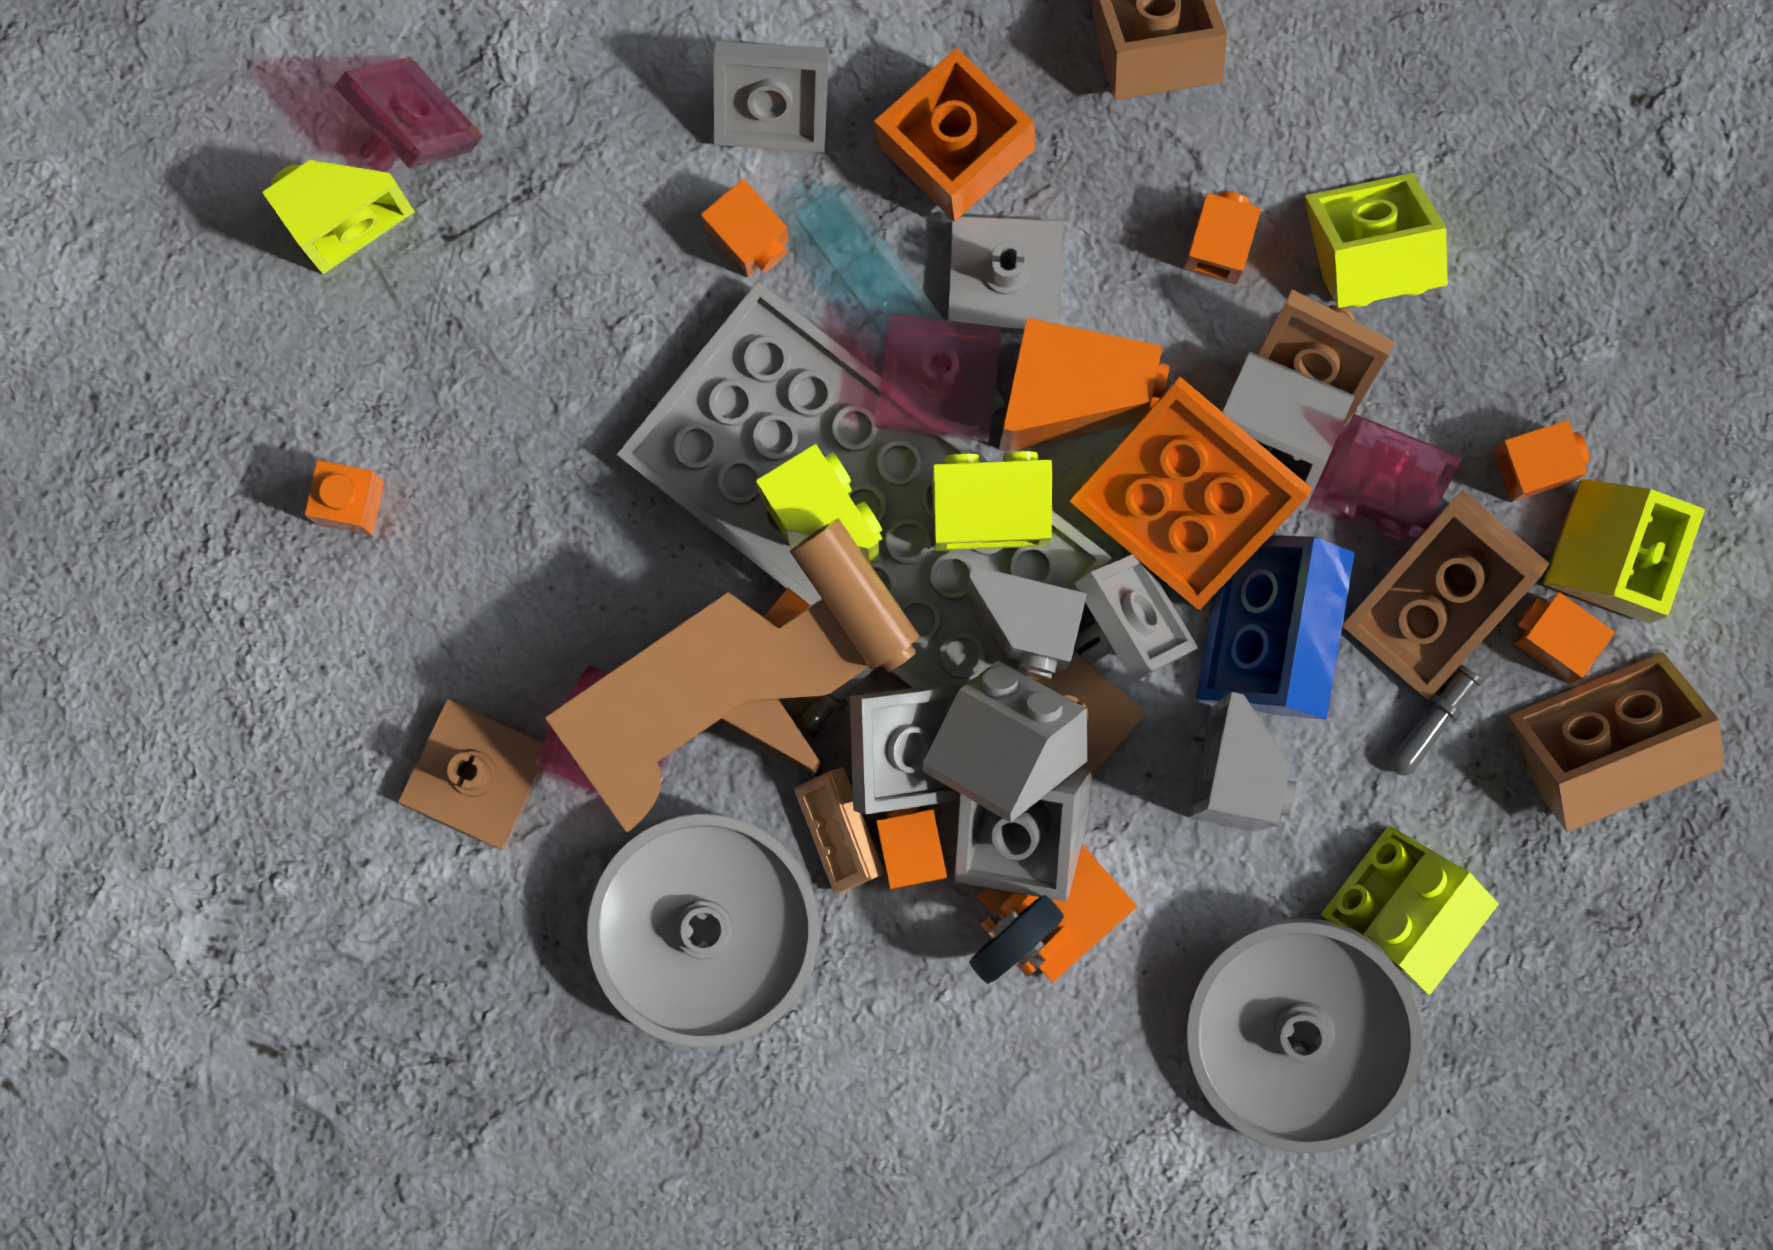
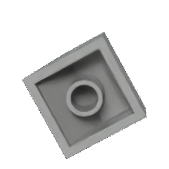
(1028, 619)
(1008, 741)
(1031, 853)

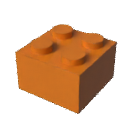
(955, 134)

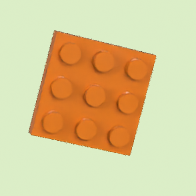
(1190, 493)

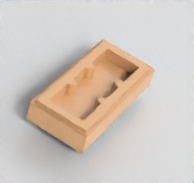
(838, 831)

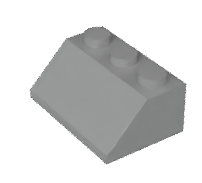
(1241, 770)

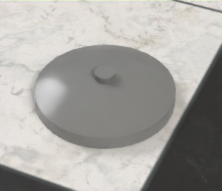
(703, 930)
(1305, 1036)

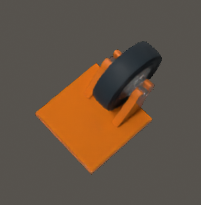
(1048, 931)

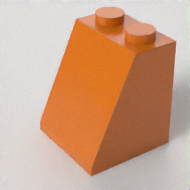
(1078, 384)

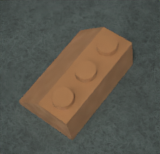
(1618, 741)

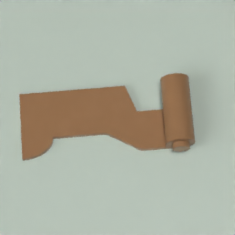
(729, 658)

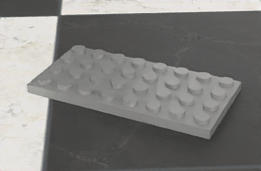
(777, 388)

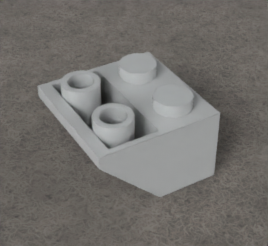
(1289, 415)

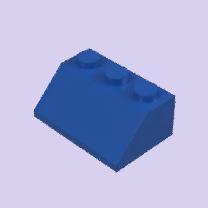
(1279, 628)

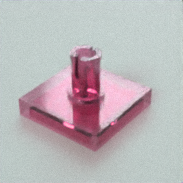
(407, 115)
(938, 377)

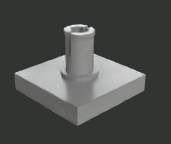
(770, 96)
(1005, 271)
(1132, 619)
(889, 746)

